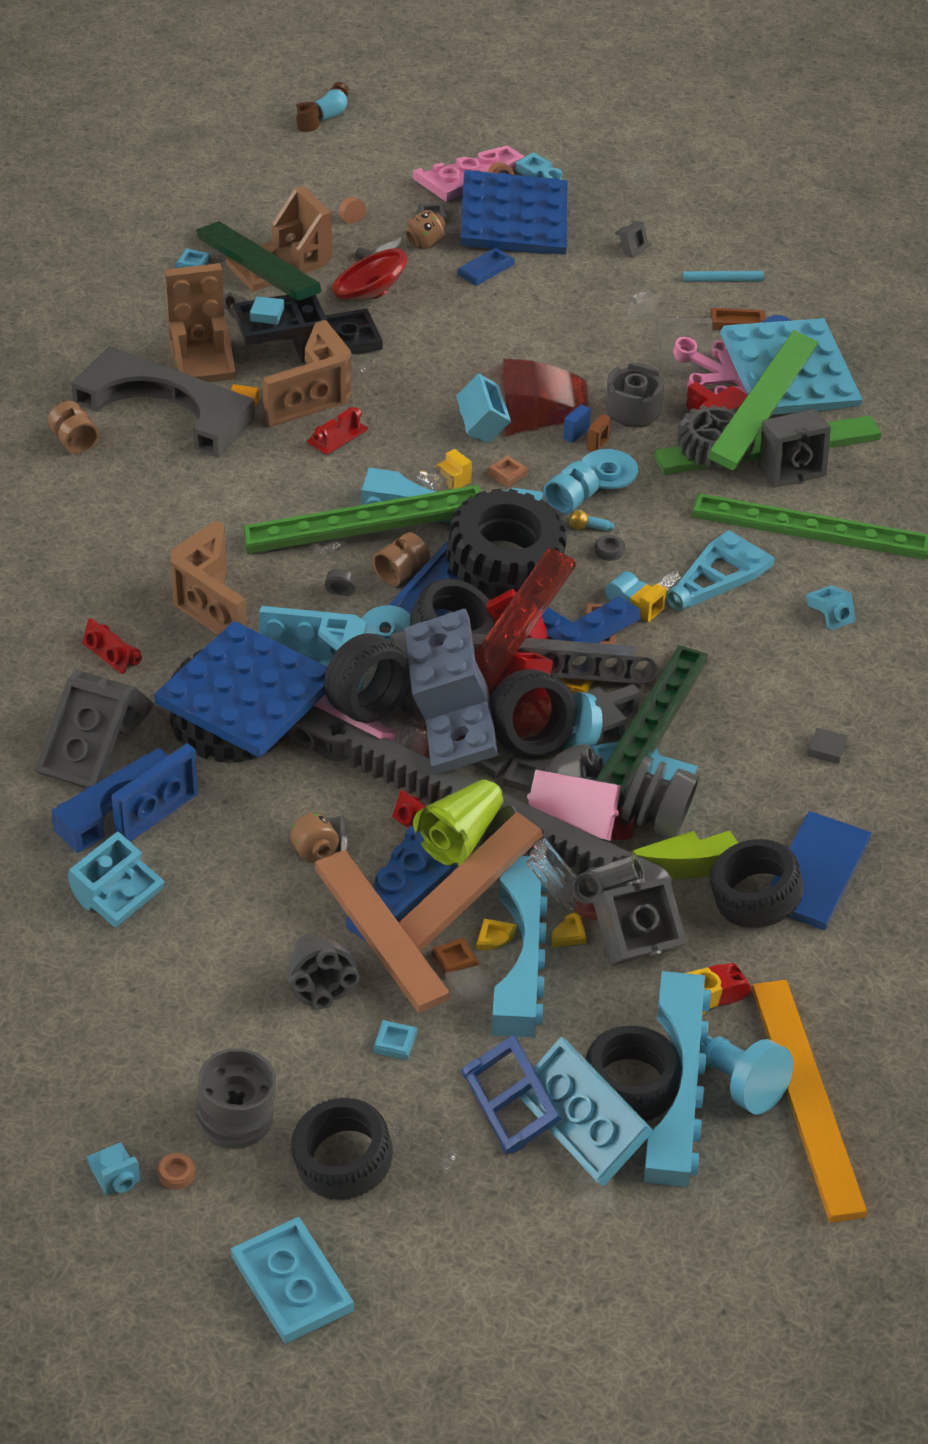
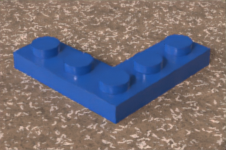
(595, 625)

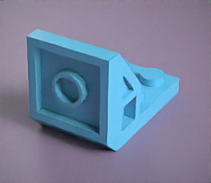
(310, 632)

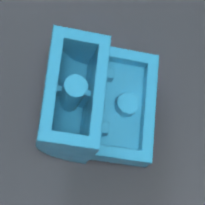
(114, 880)

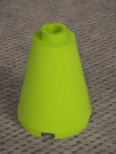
(458, 821)

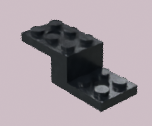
(299, 320)

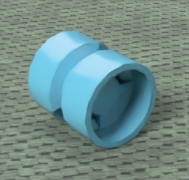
(571, 487)

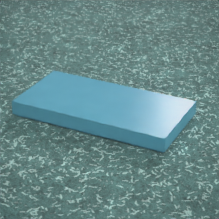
(595, 1120)

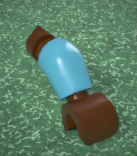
(325, 108)

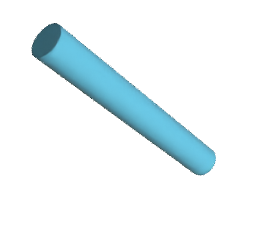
(722, 276)

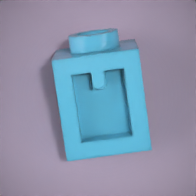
(834, 604)
(114, 1169)

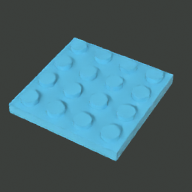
(822, 381)

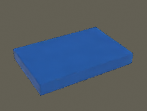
(155, 793)

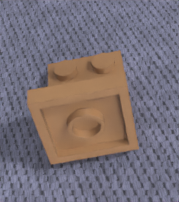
(307, 246)
(198, 322)
(311, 387)
(199, 580)

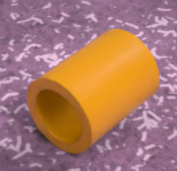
(252, 392)

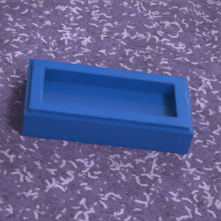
(485, 266)

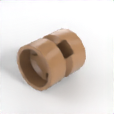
(73, 427)
(401, 559)

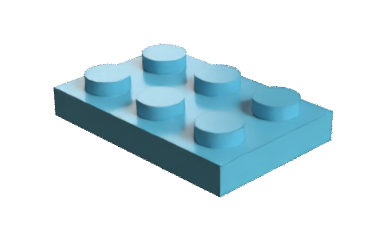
(292, 1280)

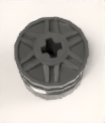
(659, 798)
(235, 1098)

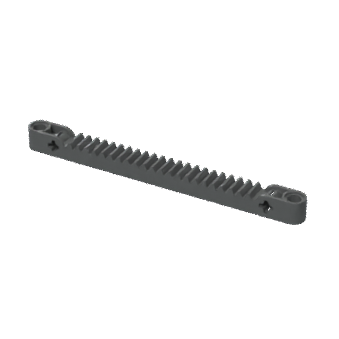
(322, 733)

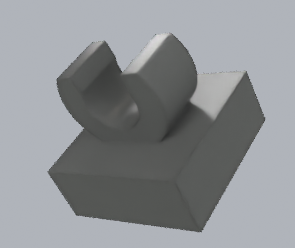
(633, 238)

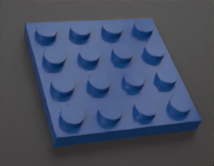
(514, 212)
(245, 688)

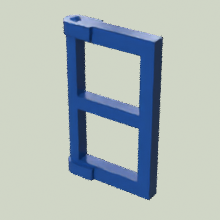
(490, 1108)

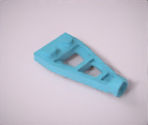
(734, 550)

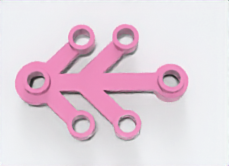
(685, 351)

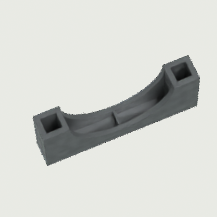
(121, 375)

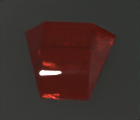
(539, 394)

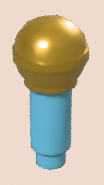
(580, 520)

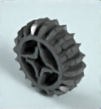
(700, 432)

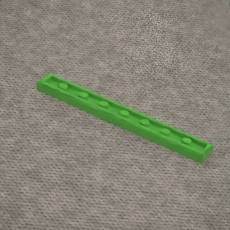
(762, 400)
(842, 433)
(355, 520)
(811, 526)

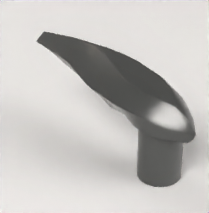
(362, 253)
(341, 827)

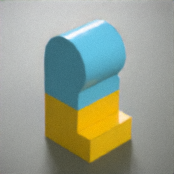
(638, 593)

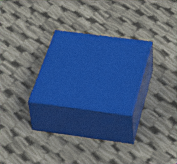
(576, 423)

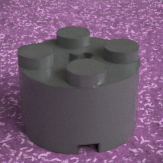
(634, 395)

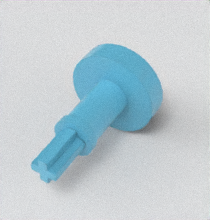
(757, 1074)

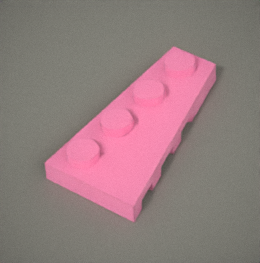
(448, 180)

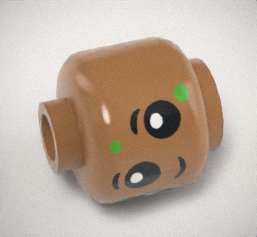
(425, 229)
(312, 836)

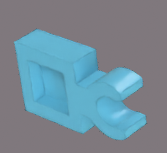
(537, 166)

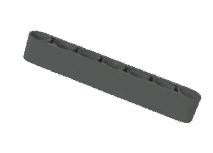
(596, 656)

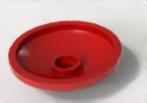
(371, 275)

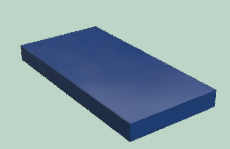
(827, 859)

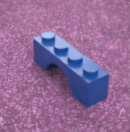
(82, 817)

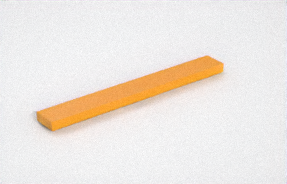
(811, 1105)

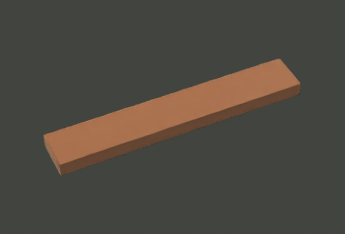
(470, 880)
(382, 931)

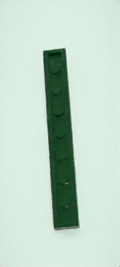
(259, 261)
(653, 716)

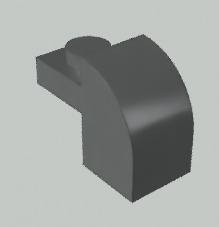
(614, 709)

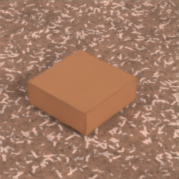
(507, 471)

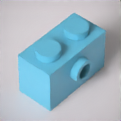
(483, 408)

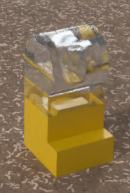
(448, 474)

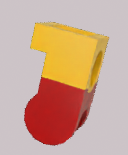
(726, 984)

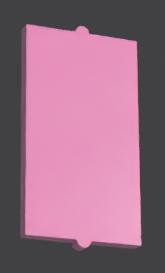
(374, 728)
(576, 801)

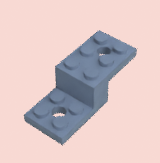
(450, 692)

